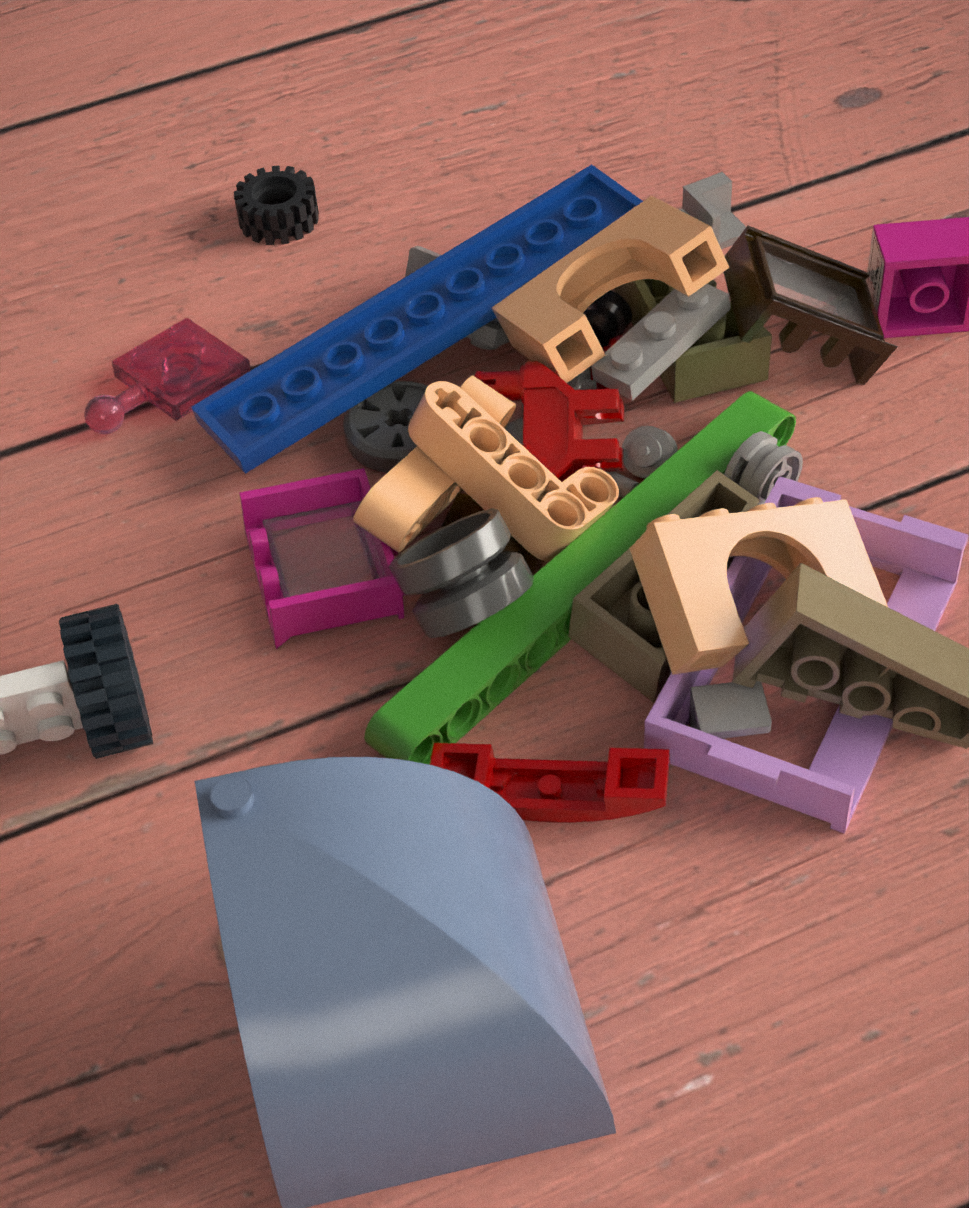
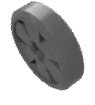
(379, 425)

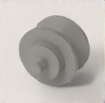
(647, 450)

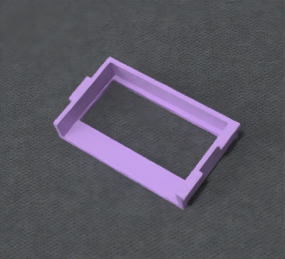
(928, 567)

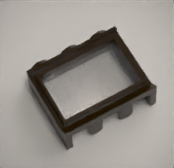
(812, 293)

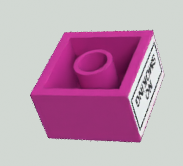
(920, 276)

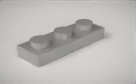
(659, 339)

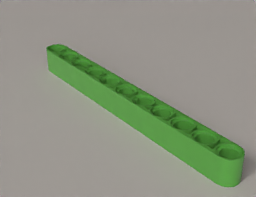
(523, 636)

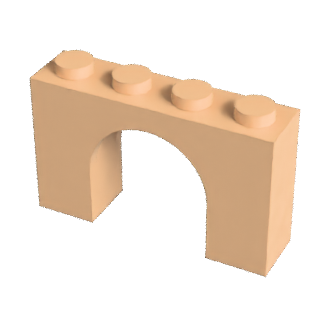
(647, 242)
(686, 570)

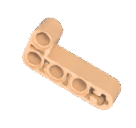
(505, 475)
(417, 487)

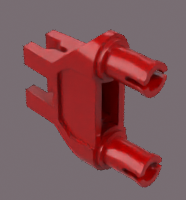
(556, 418)

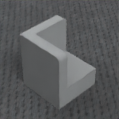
(711, 203)
(729, 710)

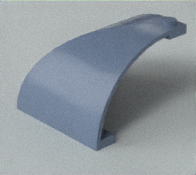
(393, 975)

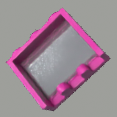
(314, 560)

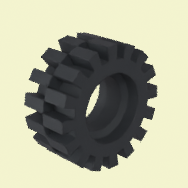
(276, 205)

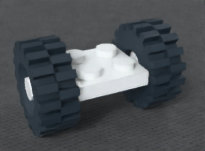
(95, 694)

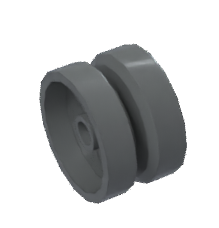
(462, 573)

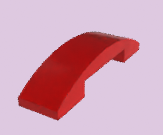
(565, 790)

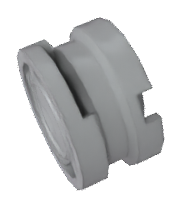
(761, 462)

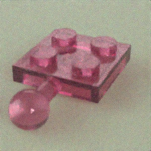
(169, 372)

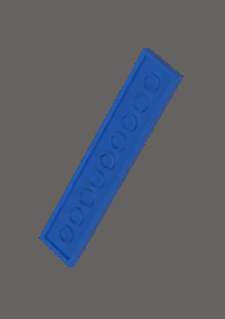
(405, 322)

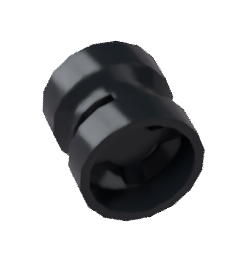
(608, 316)

